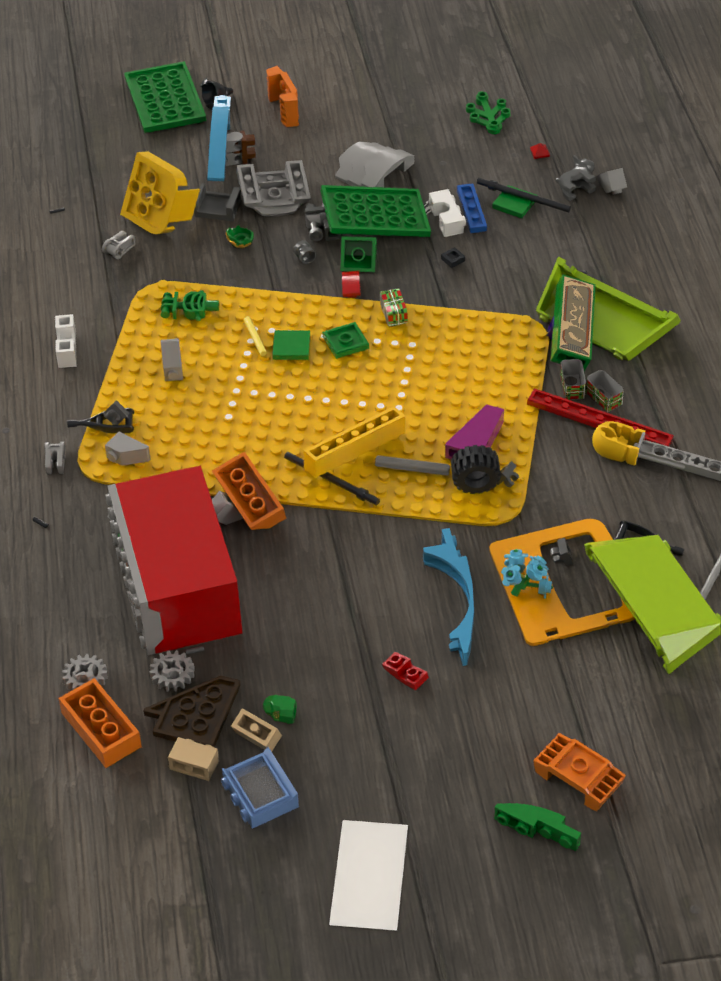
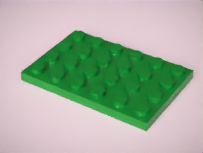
(165, 97)
(375, 211)

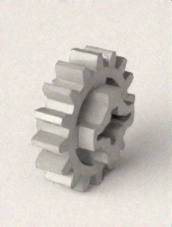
(83, 671)
(172, 671)

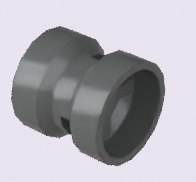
(304, 252)

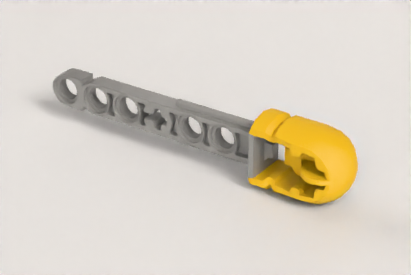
(614, 441)

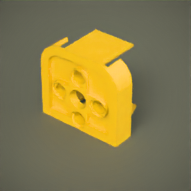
(166, 201)

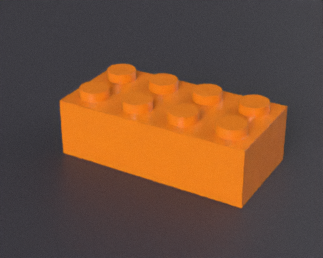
(100, 722)

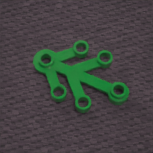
(492, 125)

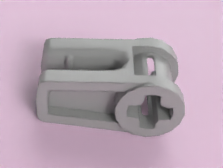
(118, 244)
(52, 453)

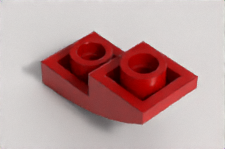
(351, 284)
(403, 670)

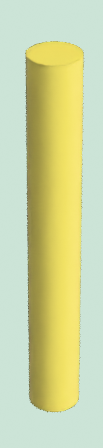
(260, 347)

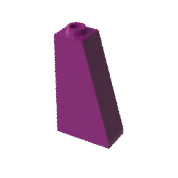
(478, 431)

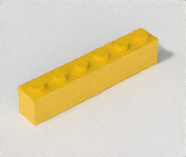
(354, 441)

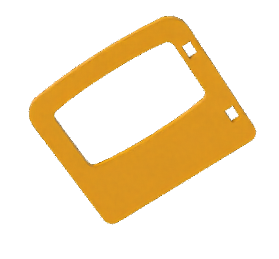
(541, 615)

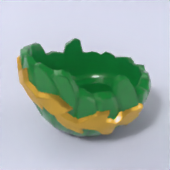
(239, 236)

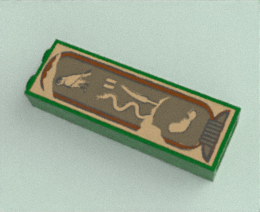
(573, 320)

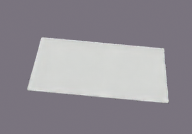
(369, 875)

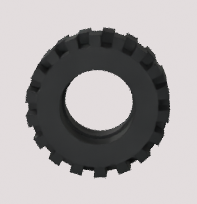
(475, 469)

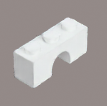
(450, 217)
(65, 341)

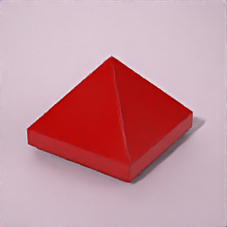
(539, 151)

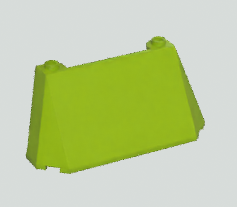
(620, 321)
(658, 595)

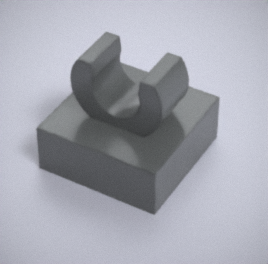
(116, 413)
(507, 473)
(562, 552)

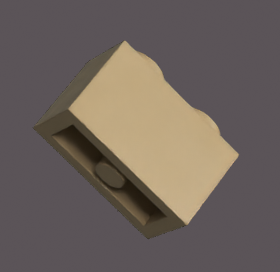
(256, 730)
(193, 758)

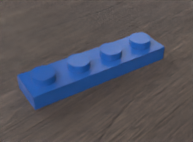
(471, 208)

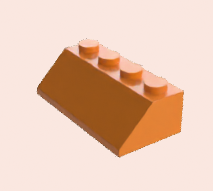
(249, 493)

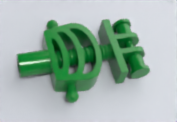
(192, 300)

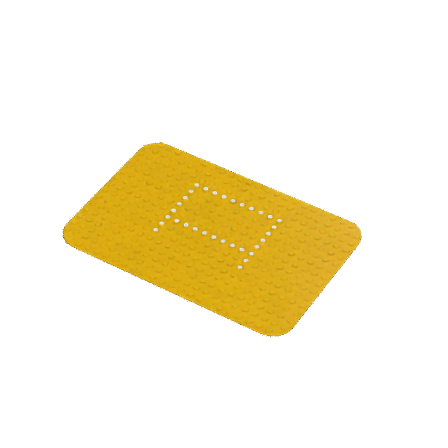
(236, 401)

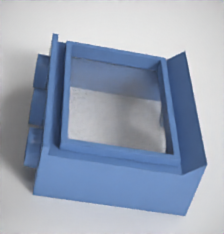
(260, 788)

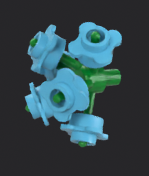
(535, 570)

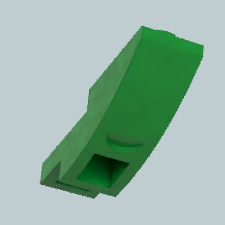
(533, 819)

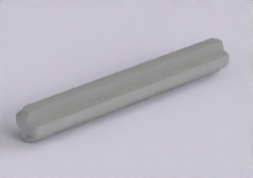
(412, 465)

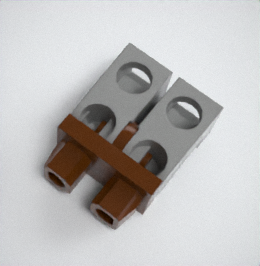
(237, 148)

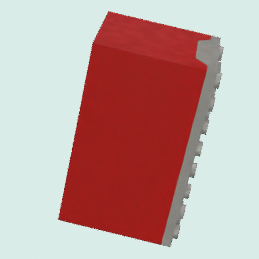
(174, 560)

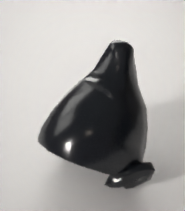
(211, 89)

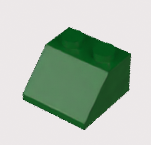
(358, 254)

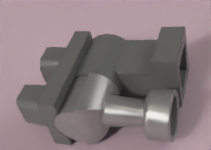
(315, 218)

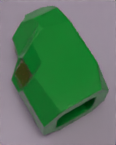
(281, 708)

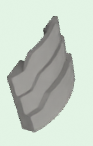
(369, 163)
(274, 191)

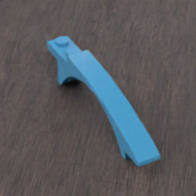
(218, 137)
(449, 561)

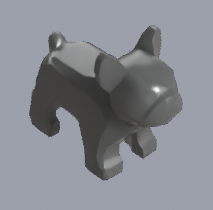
(578, 178)

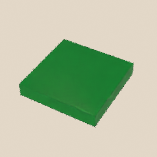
(512, 204)
(345, 340)
(291, 345)

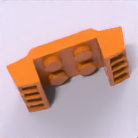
(282, 88)
(579, 768)

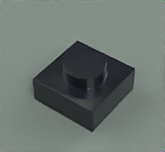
(453, 257)

